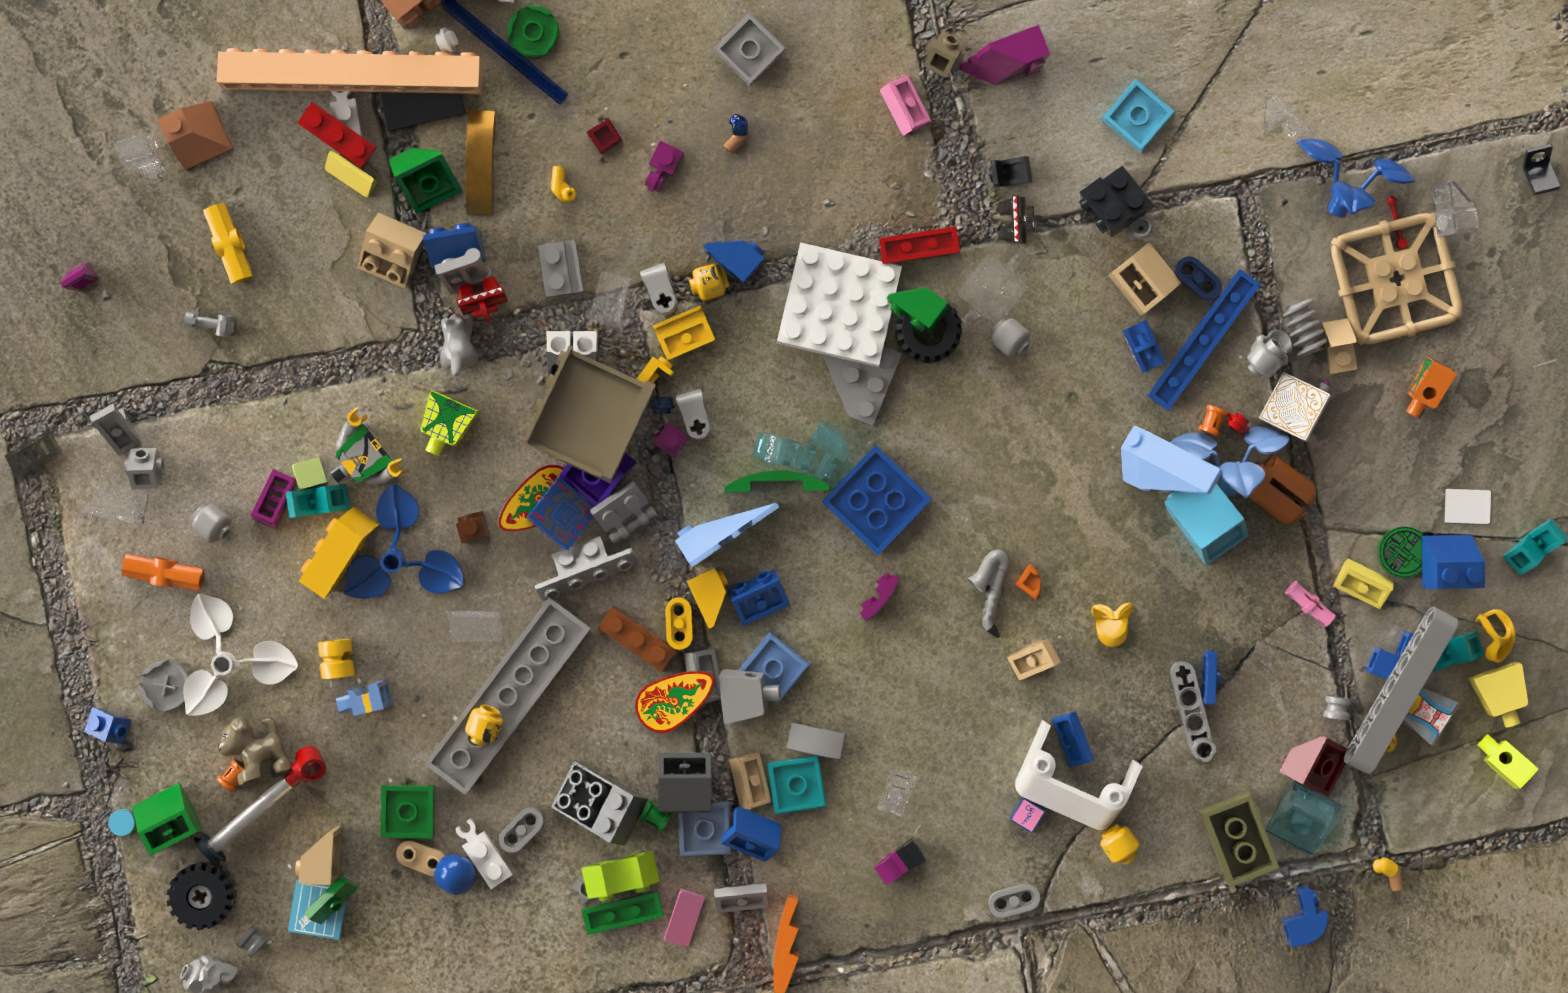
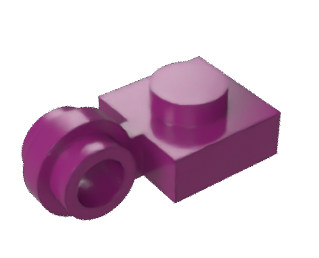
(664, 160)

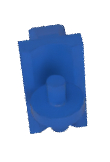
(1144, 346)

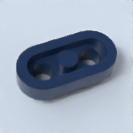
(1199, 276)

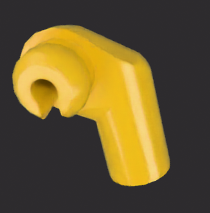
(560, 187)

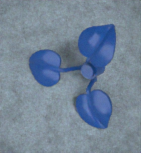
(1345, 196)
(368, 578)

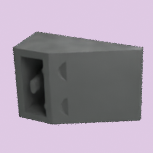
(599, 804)

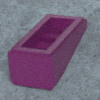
(79, 277)
(265, 495)

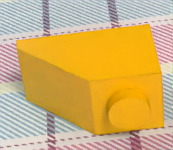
(709, 593)

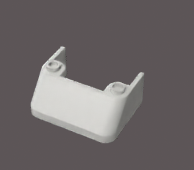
(1036, 785)

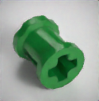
(651, 816)

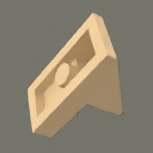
(1339, 345)
(1034, 659)

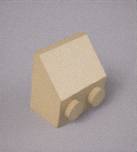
(322, 861)

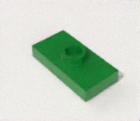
(331, 900)

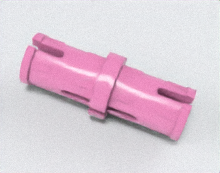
(1310, 604)

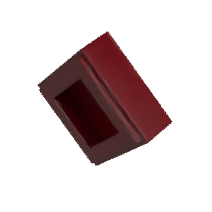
(604, 136)

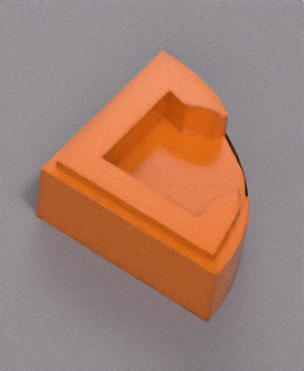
(1030, 582)

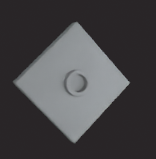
(749, 49)

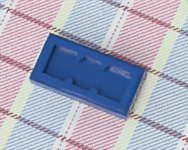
(1210, 677)
(1072, 739)

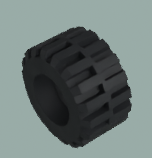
(934, 352)

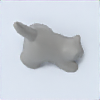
(457, 347)

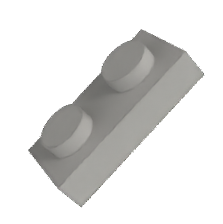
(741, 898)

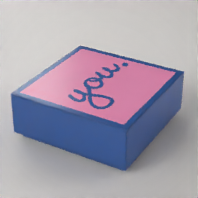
(1027, 815)

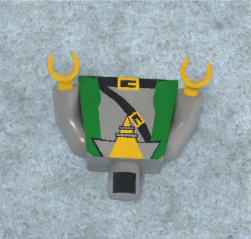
(363, 454)

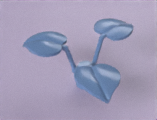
(1237, 476)

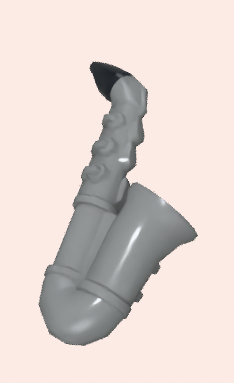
(991, 573)

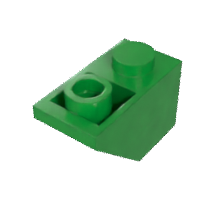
(920, 305)

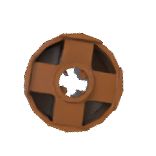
(1288, 481)

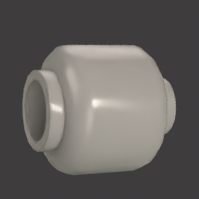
(1010, 337)
(211, 523)

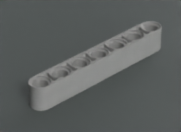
(1400, 690)

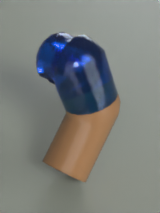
(740, 133)

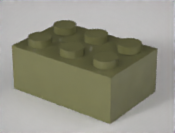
(1238, 839)

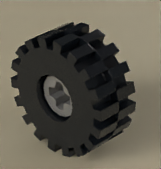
(206, 879)

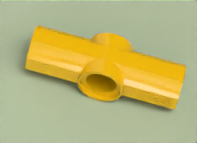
(228, 243)

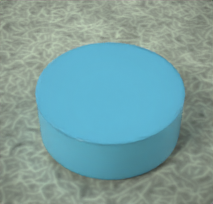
(122, 822)

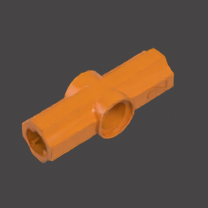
(163, 572)

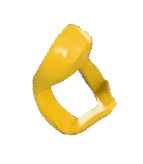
(1112, 629)
(1502, 645)

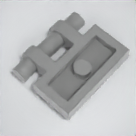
(620, 506)

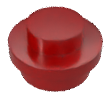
(1238, 423)

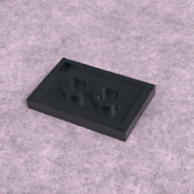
(414, 109)

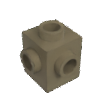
(944, 53)

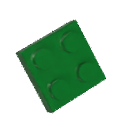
(407, 811)

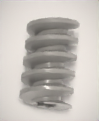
(1305, 328)

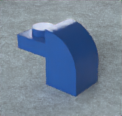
(1383, 662)
(1309, 924)

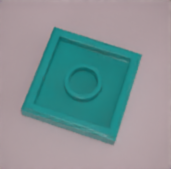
(796, 784)

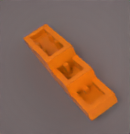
(785, 958)

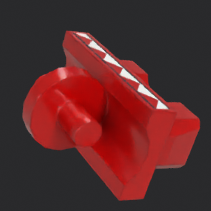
(482, 302)

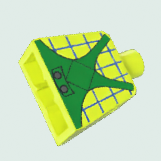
(446, 421)

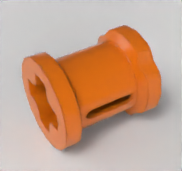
(1213, 420)
(230, 777)

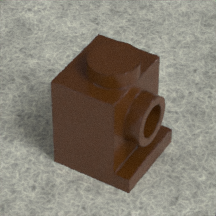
(472, 527)

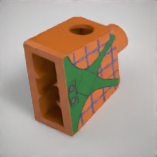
(1431, 375)

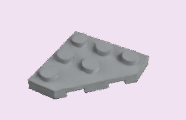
(862, 385)

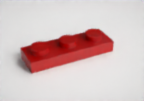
(337, 135)
(919, 245)

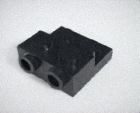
(1115, 201)

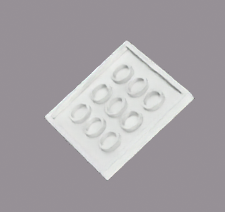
(838, 305)

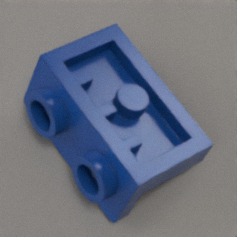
(758, 597)

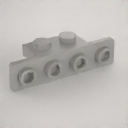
(584, 565)

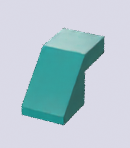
(317, 500)
(1534, 546)
(1460, 650)

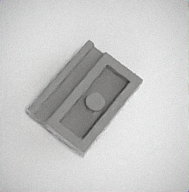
(560, 268)

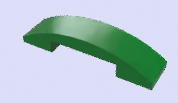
(744, 484)

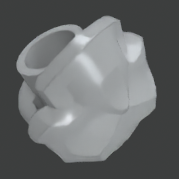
(1269, 353)
(206, 975)

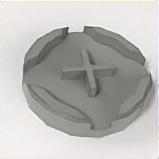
(163, 685)

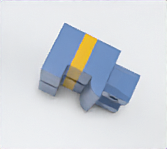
(364, 702)

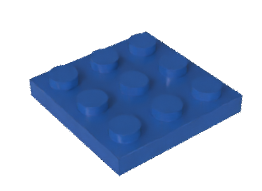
(876, 500)

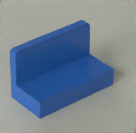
(753, 835)

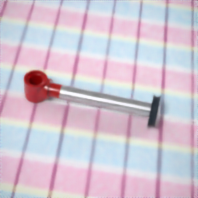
(301, 771)

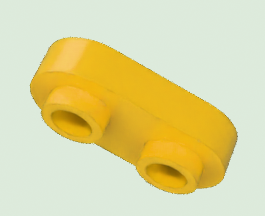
(679, 623)

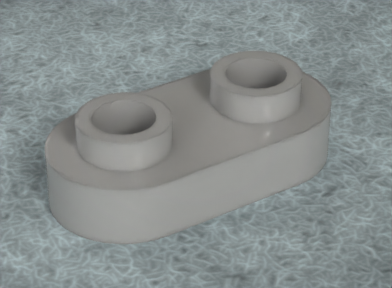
(522, 829)
(1014, 902)

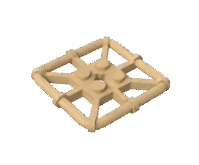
(1389, 294)

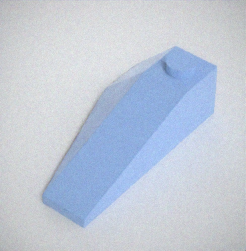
(1159, 465)
(708, 537)

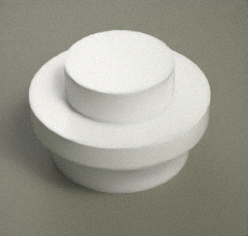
(446, 40)

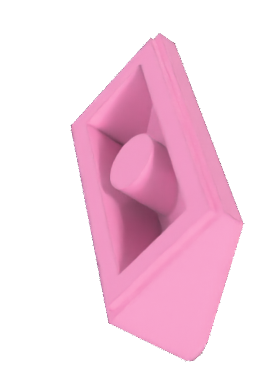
(905, 105)
(684, 917)

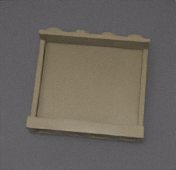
(587, 414)

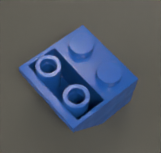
(453, 243)

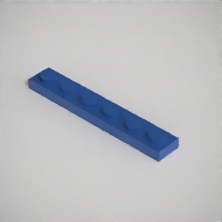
(1203, 339)

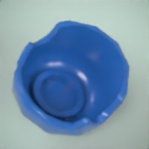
(455, 874)

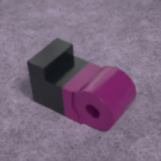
(899, 861)

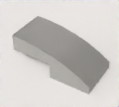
(816, 741)

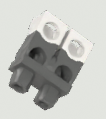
(583, 342)

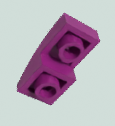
(885, 587)

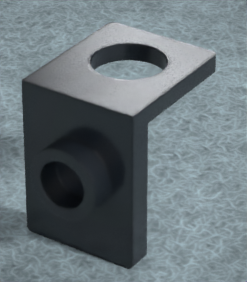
(1539, 170)

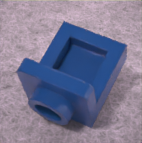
(107, 726)

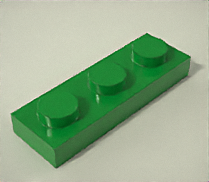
(622, 912)

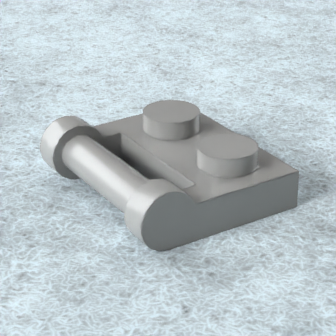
(454, 271)

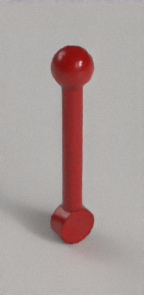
(1401, 243)

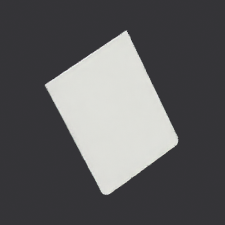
(1467, 506)

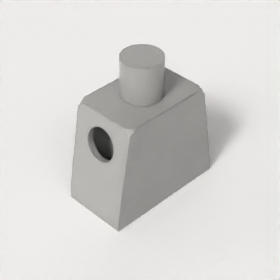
(745, 694)

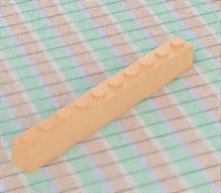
(350, 71)

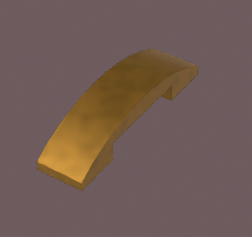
(480, 162)

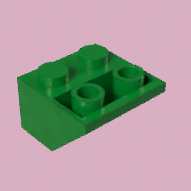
(165, 819)

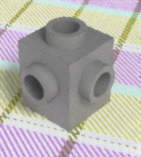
(144, 468)

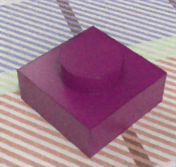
(671, 440)

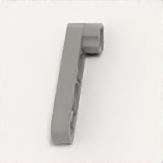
(1189, 711)

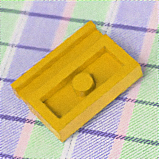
(684, 333)

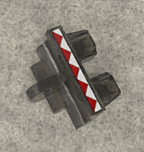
(1021, 223)

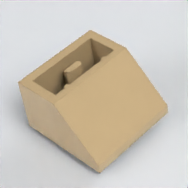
(391, 250)
(1144, 279)

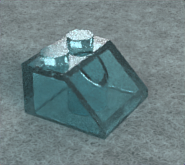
(1304, 817)

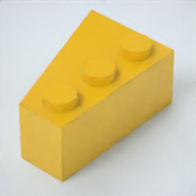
(336, 551)

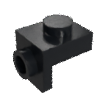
(1010, 172)

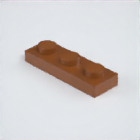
(636, 638)

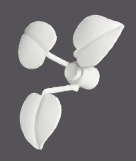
(201, 689)

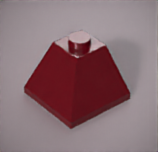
(1315, 764)

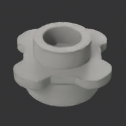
(1146, 235)

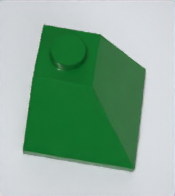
(424, 177)

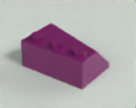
(1009, 57)

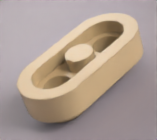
(421, 857)

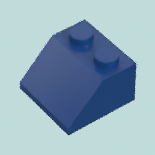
(737, 258)
(1452, 562)

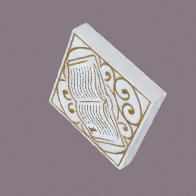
(1295, 406)

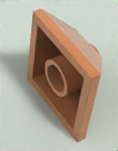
(195, 134)

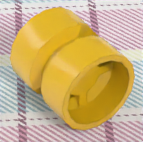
(336, 658)

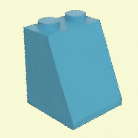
(1207, 522)

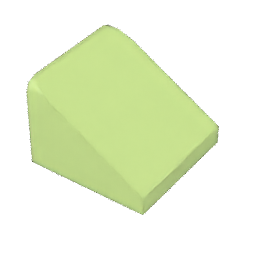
(309, 473)

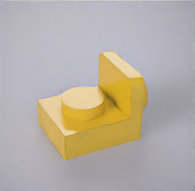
(649, 372)

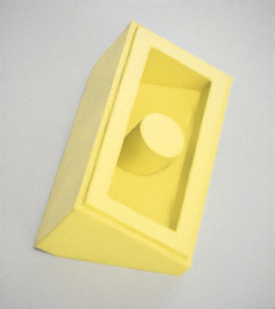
(350, 174)
(1364, 583)

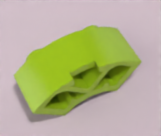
(620, 875)

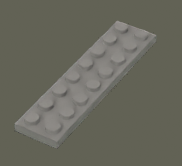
(511, 690)

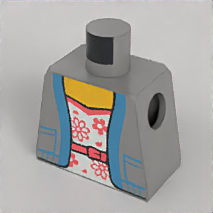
(1429, 715)

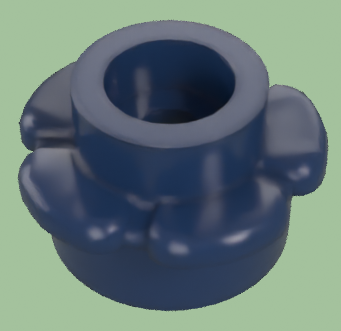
(662, 405)

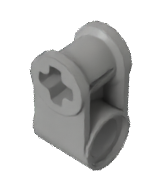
(659, 284)
(694, 410)

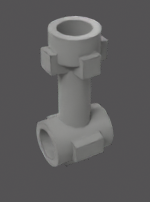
(224, 324)

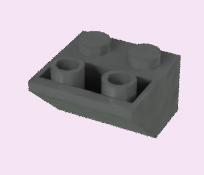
(684, 782)

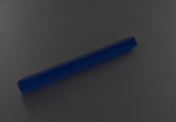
(505, 51)

